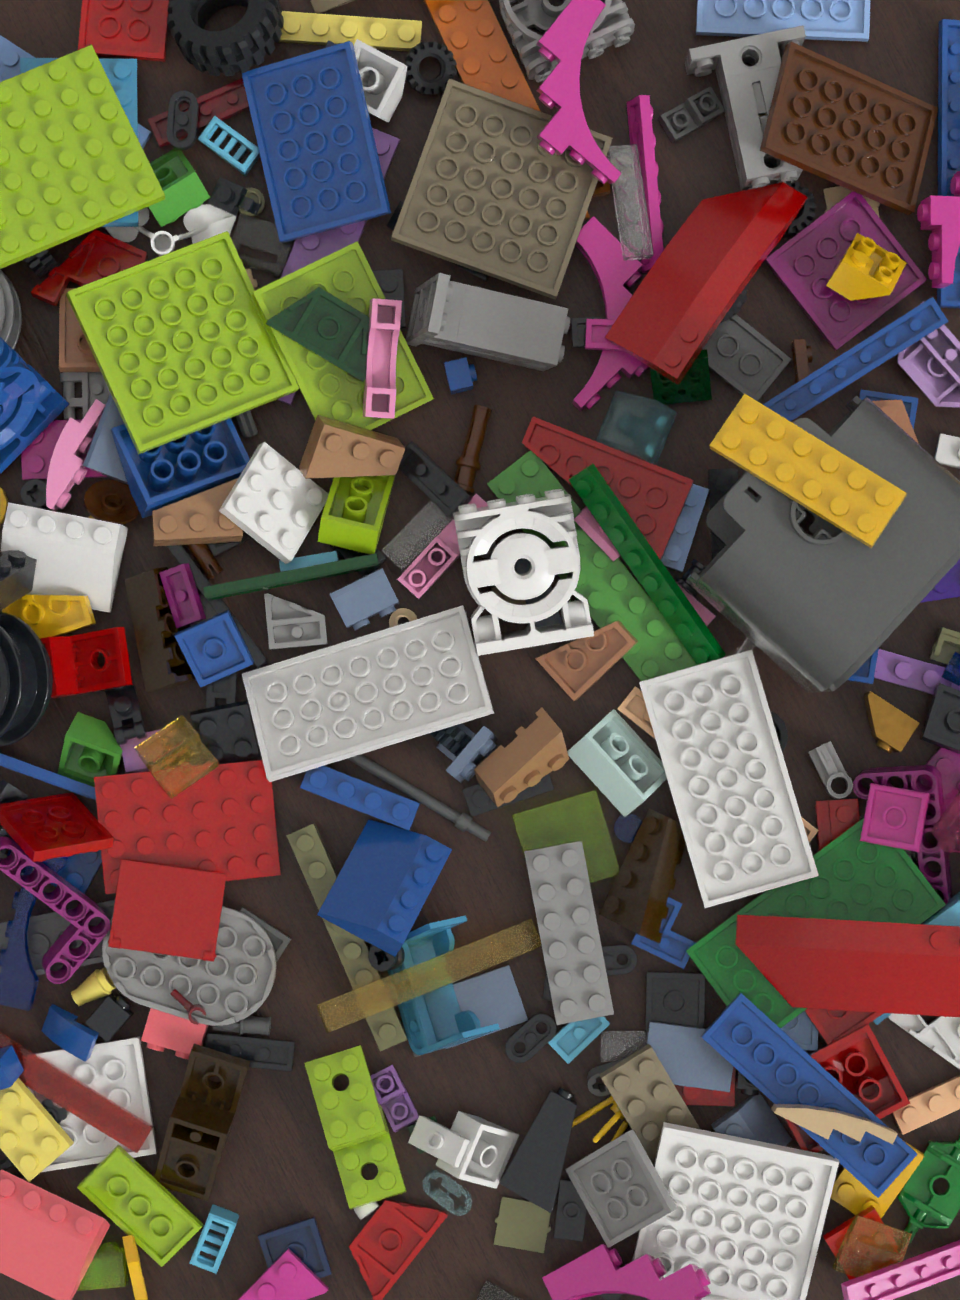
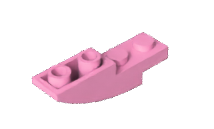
(65, 464)
(435, 558)

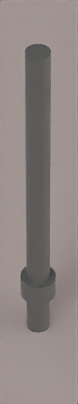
(462, 821)

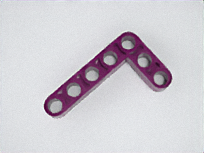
(928, 851)
(57, 900)

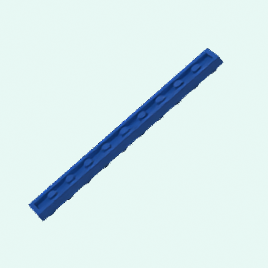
(949, 132)

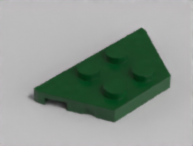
(327, 329)

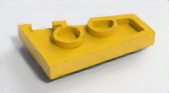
(53, 613)

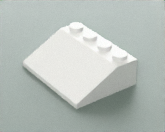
(71, 552)

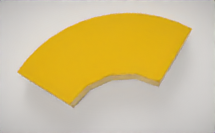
(134, 1267)

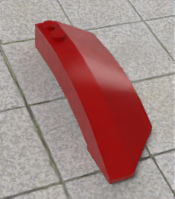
(702, 276)
(856, 963)

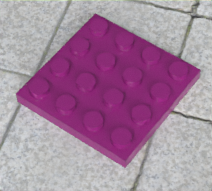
(814, 253)

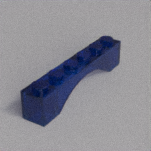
(18, 975)

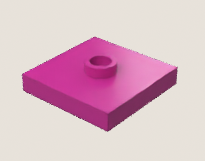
(895, 817)

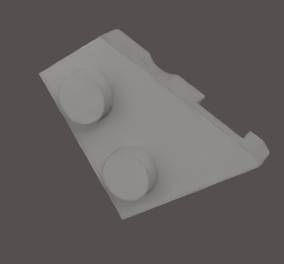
(293, 625)

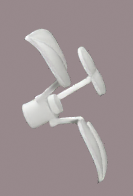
(200, 222)

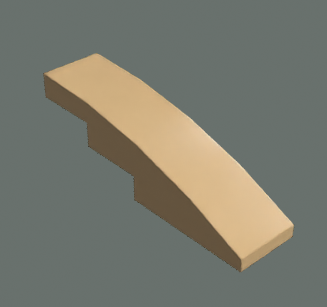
(824, 1120)

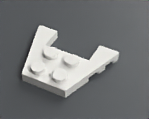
(940, 1035)

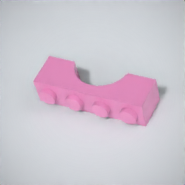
(381, 358)

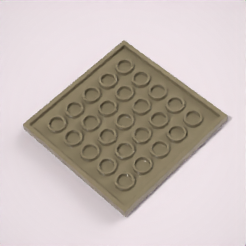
(494, 195)

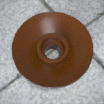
(111, 502)

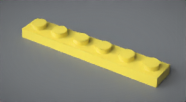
(375, 32)

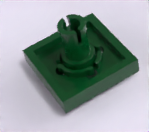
(695, 383)

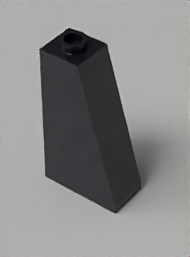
(541, 1155)

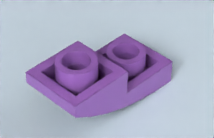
(394, 1098)

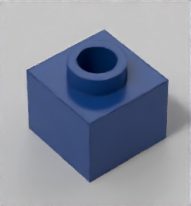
(460, 375)

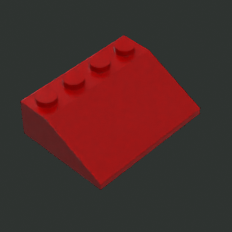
(864, 1071)

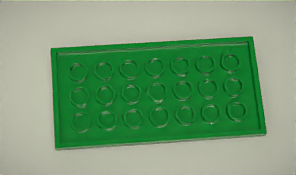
(853, 884)

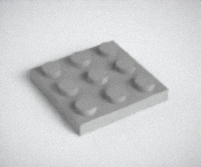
(621, 1188)

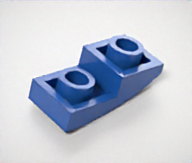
(68, 1034)

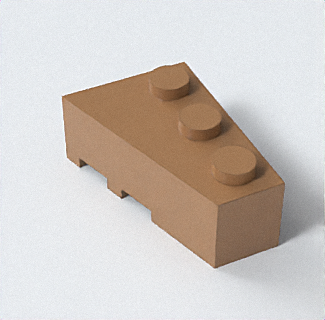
(349, 451)
(196, 520)
(524, 761)

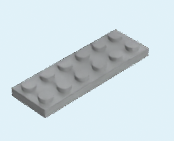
(569, 932)

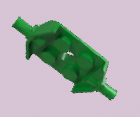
(917, 1197)

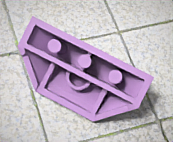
(935, 367)

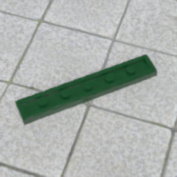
(291, 577)

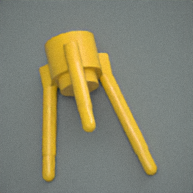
(618, 1115)

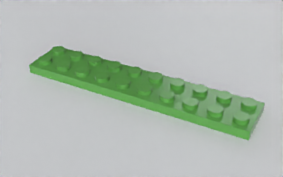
(605, 584)

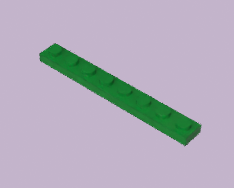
(646, 565)

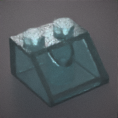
(637, 426)

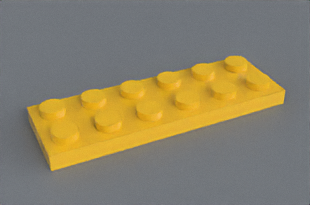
(808, 470)

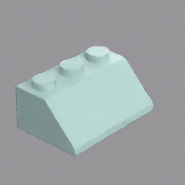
(618, 763)

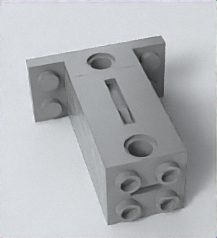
(748, 97)
(487, 324)

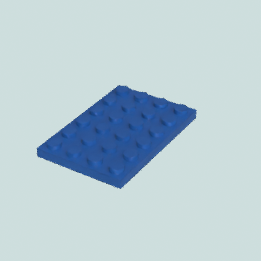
(316, 142)

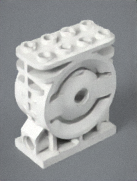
(475, 534)

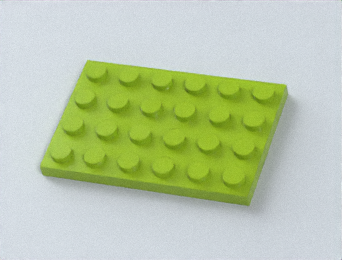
(323, 385)

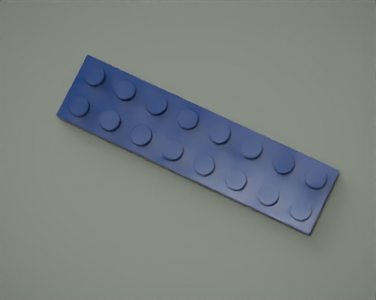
(793, 1077)

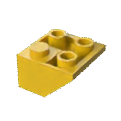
(866, 270)

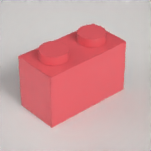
(173, 1033)

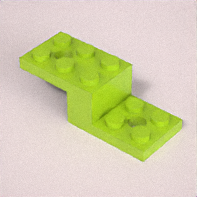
(355, 1127)

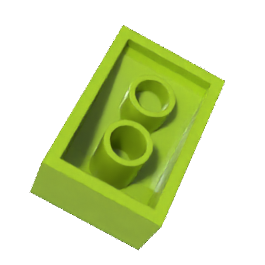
(355, 512)

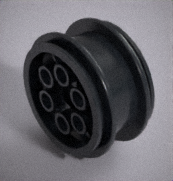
(24, 679)

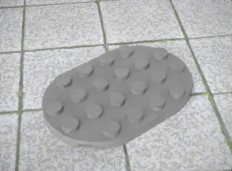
(225, 988)

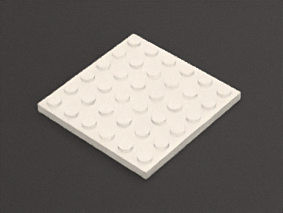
(741, 1214)

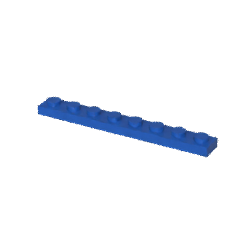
(858, 361)

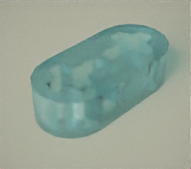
(443, 1198)

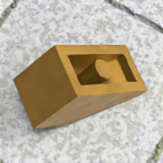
(888, 723)

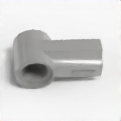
(830, 767)

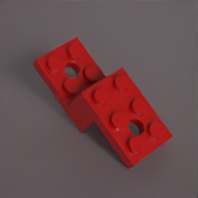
(76, 662)

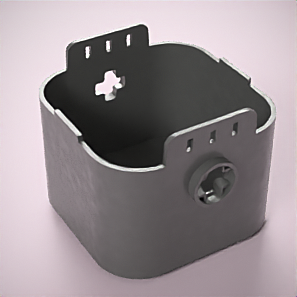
(826, 597)

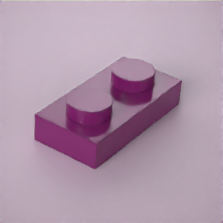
(182, 595)

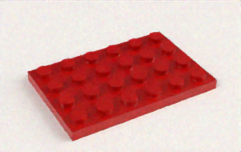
(212, 826)

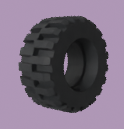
(231, 48)

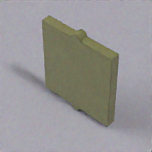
(521, 1225)

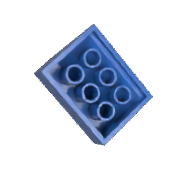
(180, 466)
(384, 884)

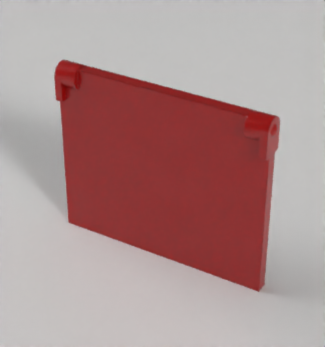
(167, 910)

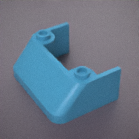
(435, 1017)

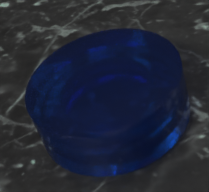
(627, 827)

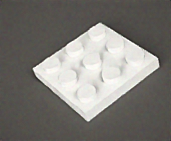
(274, 503)

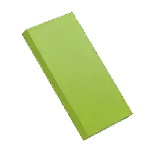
(140, 1205)

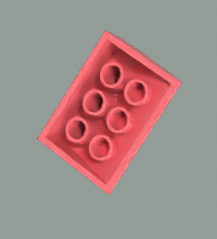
(45, 1238)

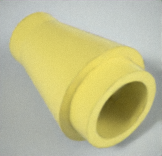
(93, 987)

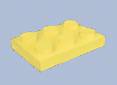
(28, 1131)

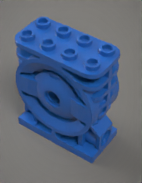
(26, 405)

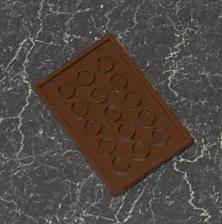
(849, 128)

